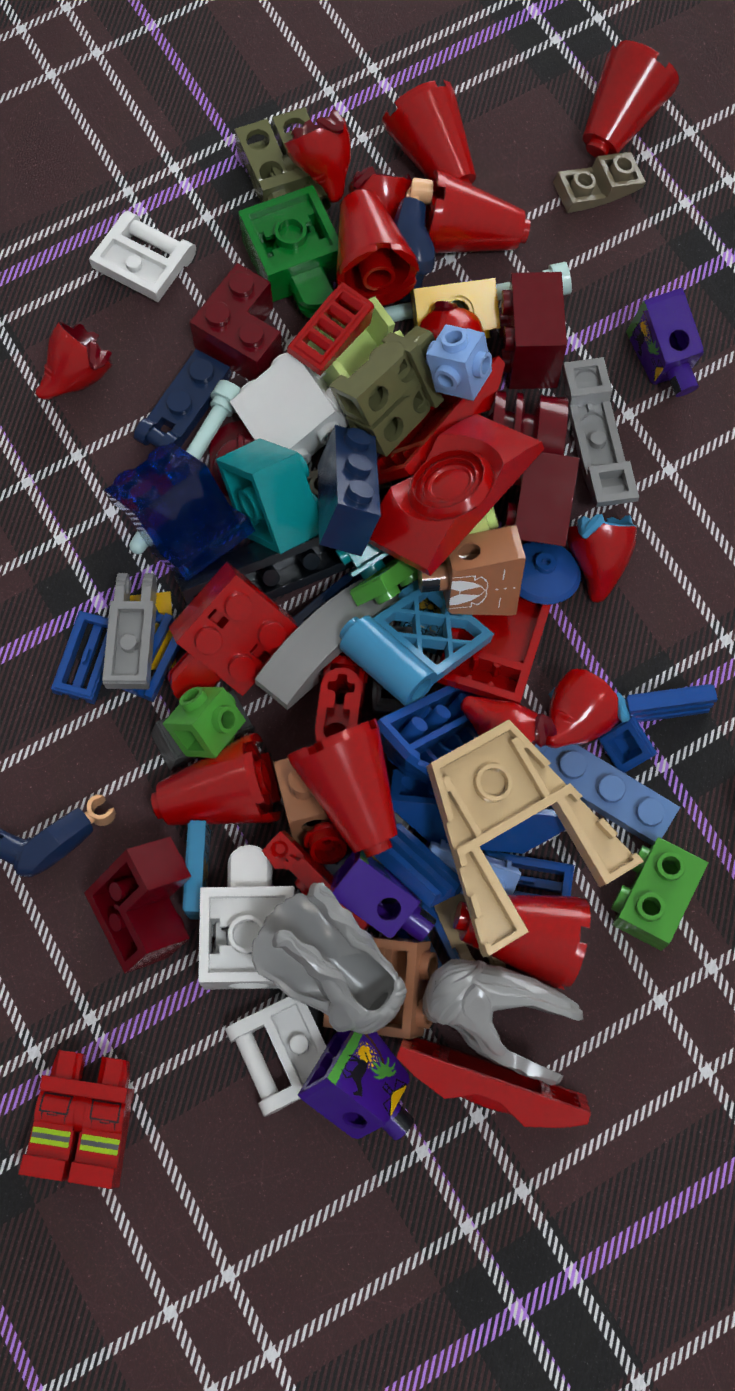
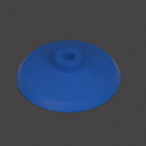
(549, 574)

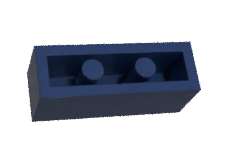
(348, 490)

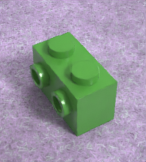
(658, 893)

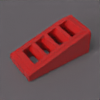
(346, 307)

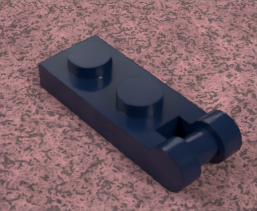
(183, 402)

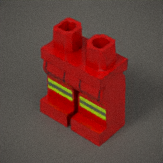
(80, 1124)

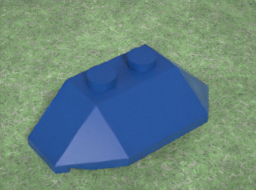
(426, 731)
(418, 807)

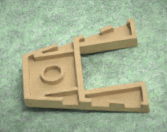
(491, 789)

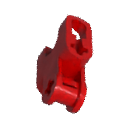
(341, 683)

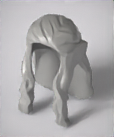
(328, 962)
(470, 991)

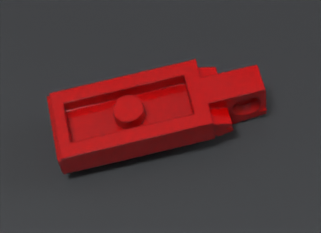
(287, 854)

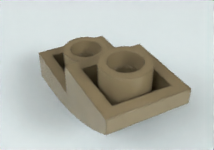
(604, 182)

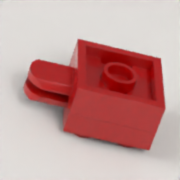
(227, 634)

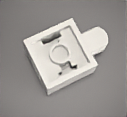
(235, 918)

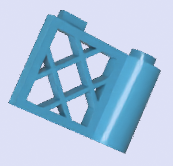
(397, 657)

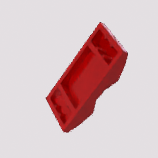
(416, 446)
(452, 491)
(505, 663)
(493, 1086)

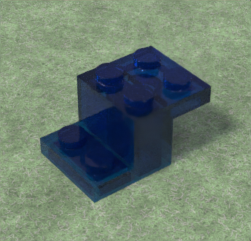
(179, 510)

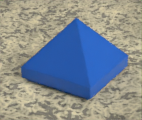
(627, 745)

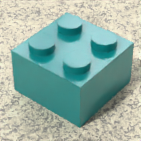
(273, 492)

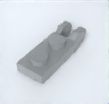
(130, 635)

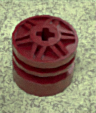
(546, 424)

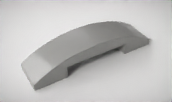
(596, 433)
(312, 646)

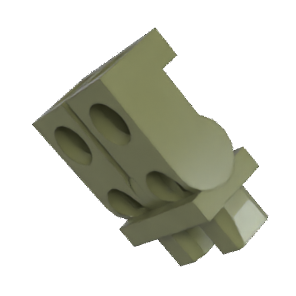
(268, 161)
(390, 390)

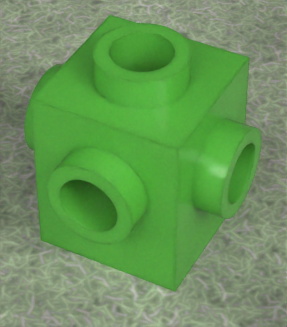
(204, 721)

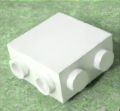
(290, 407)

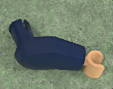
(411, 223)
(54, 842)

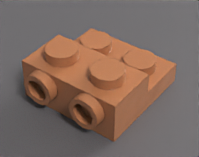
(415, 966)

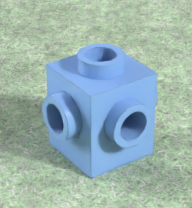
(459, 362)

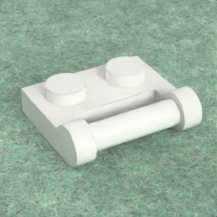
(136, 264)
(296, 1044)

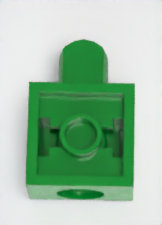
(293, 247)

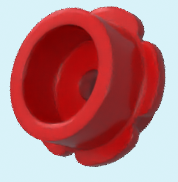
(325, 843)

